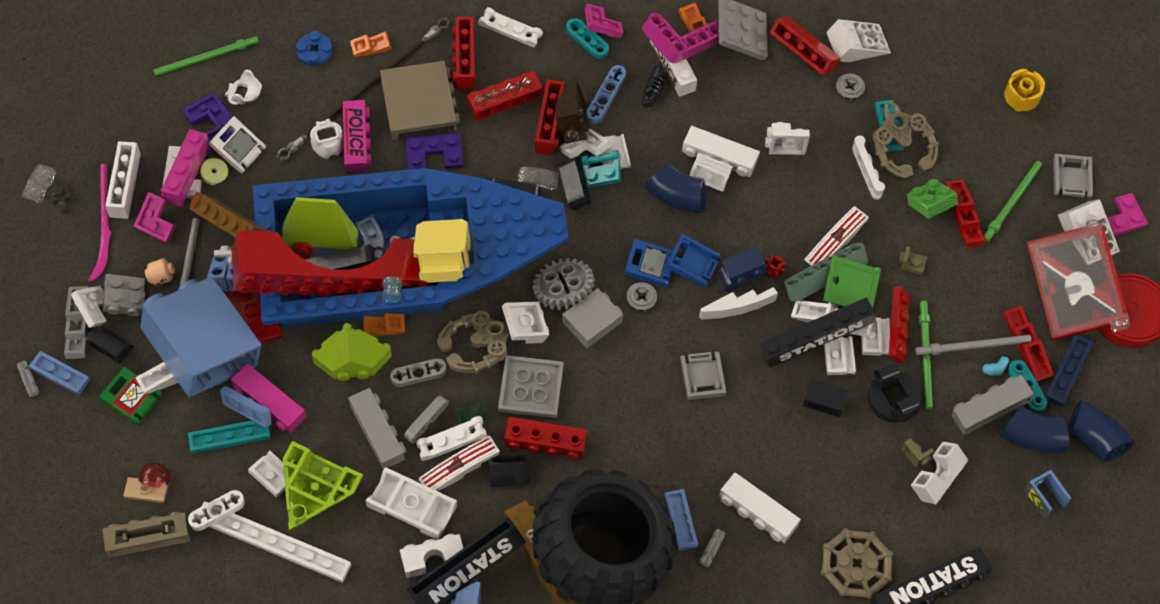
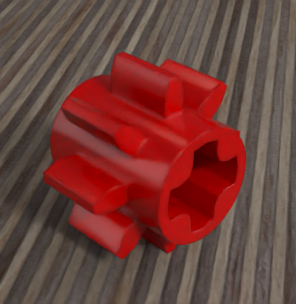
(775, 266)

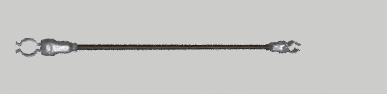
(433, 32)

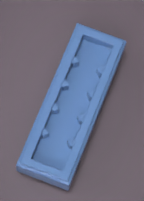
(681, 516)

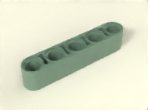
(815, 276)

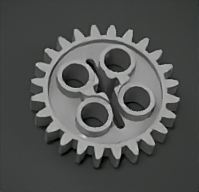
(549, 287)

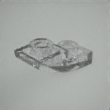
(538, 176)
(38, 182)

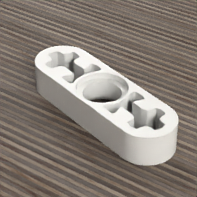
(215, 518)

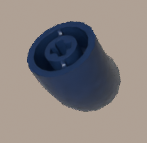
(678, 189)
(1037, 431)
(1099, 432)

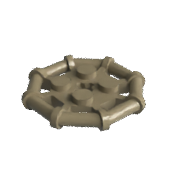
(857, 575)

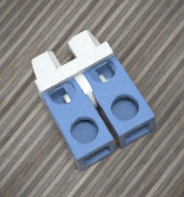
(221, 268)

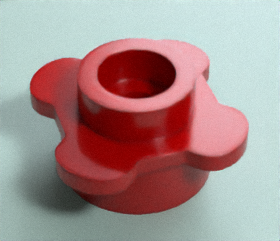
(305, 247)

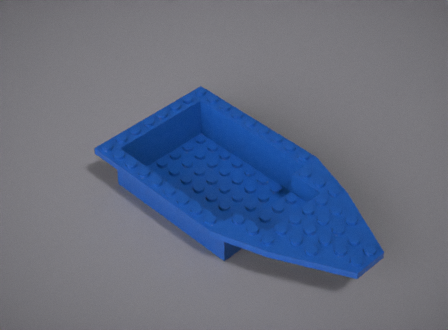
(503, 222)

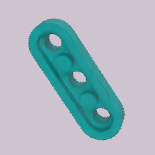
(595, 43)
(1029, 378)

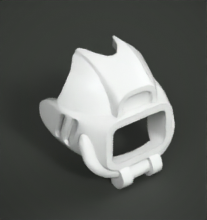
(246, 80)
(328, 146)

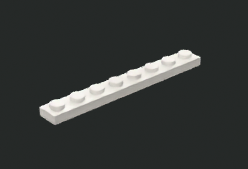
(280, 545)

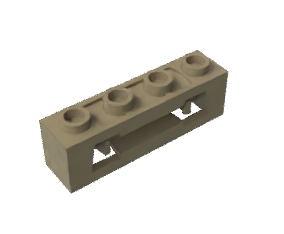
(118, 544)

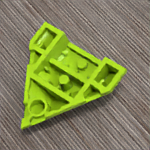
(351, 354)
(314, 483)

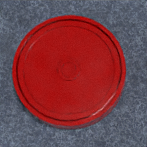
(1143, 309)

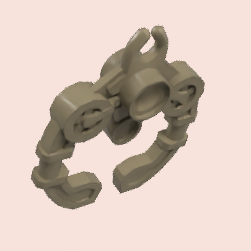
(902, 135)
(489, 333)

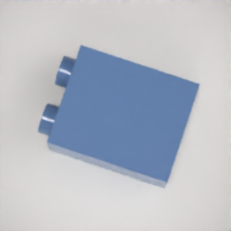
(199, 335)

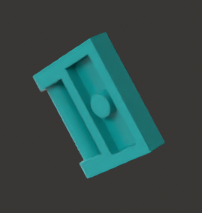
(602, 174)

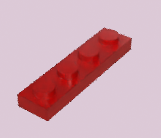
(898, 327)

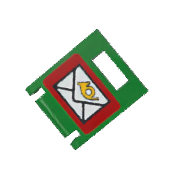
(130, 398)

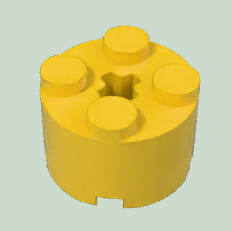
(1024, 90)

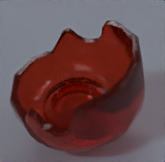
(154, 475)

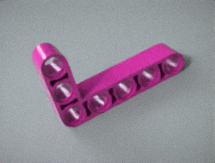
(675, 47)

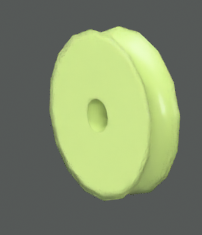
(213, 164)

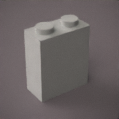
(592, 318)

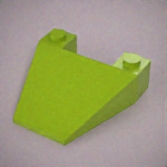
(320, 224)

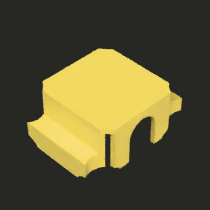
(441, 248)

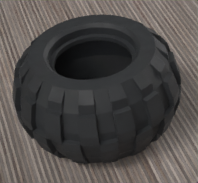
(624, 507)

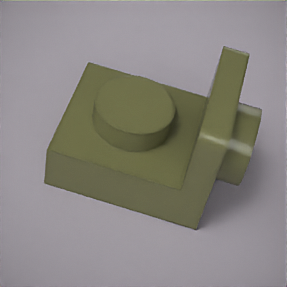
(912, 262)
(915, 455)

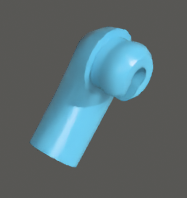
(996, 369)

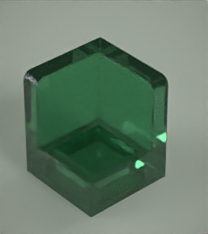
(471, 409)

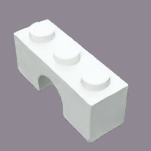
(949, 463)
(414, 556)

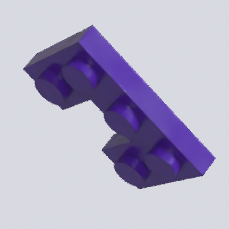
(214, 109)
(434, 144)

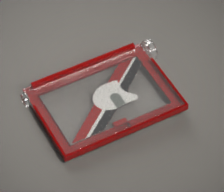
(1078, 281)

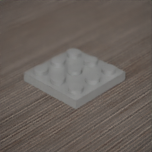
(743, 29)
(531, 386)

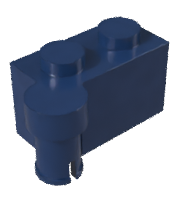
(742, 268)

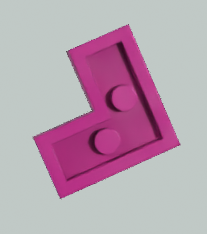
(598, 23)
(1130, 217)
(150, 221)

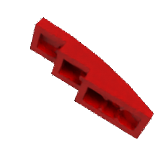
(965, 215)
(1032, 352)

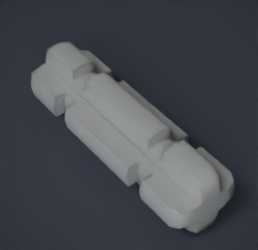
(27, 378)
(712, 547)

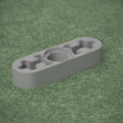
(411, 368)
(429, 415)

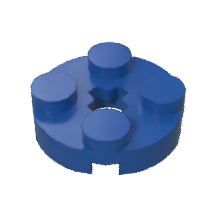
(317, 40)

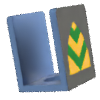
(1054, 486)

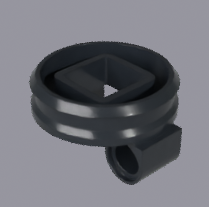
(888, 378)

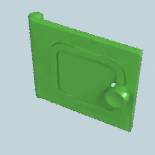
(854, 282)

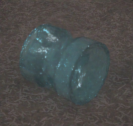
(392, 289)

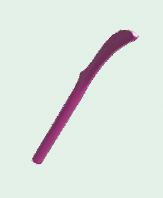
(105, 231)

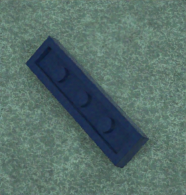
(1068, 370)

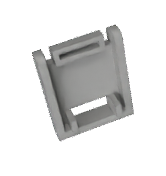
(1070, 180)
(701, 373)

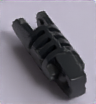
(654, 86)

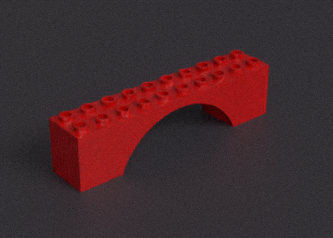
(269, 266)

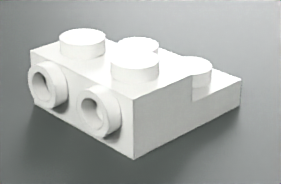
(783, 140)
(526, 321)

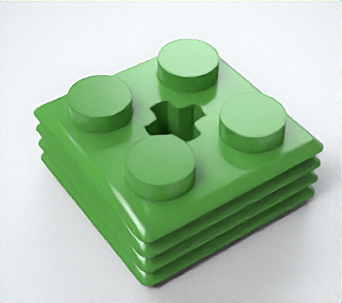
(932, 198)

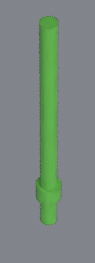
(239, 45)
(995, 225)
(924, 321)

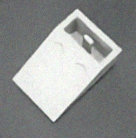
(857, 40)
(1087, 211)

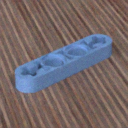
(605, 94)

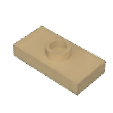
(139, 491)

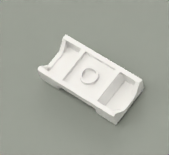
(412, 503)

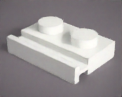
(618, 143)
(712, 170)
(878, 339)
(840, 357)
(270, 473)

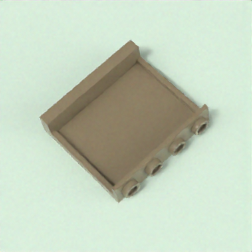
(419, 98)

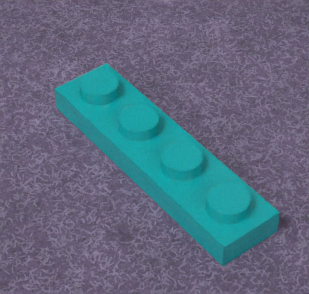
(227, 436)

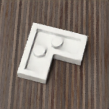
(595, 144)
(88, 303)

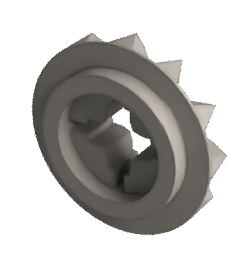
(852, 80)
(641, 288)

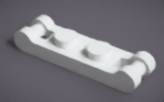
(510, 27)
(869, 173)
(451, 439)

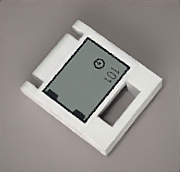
(240, 147)

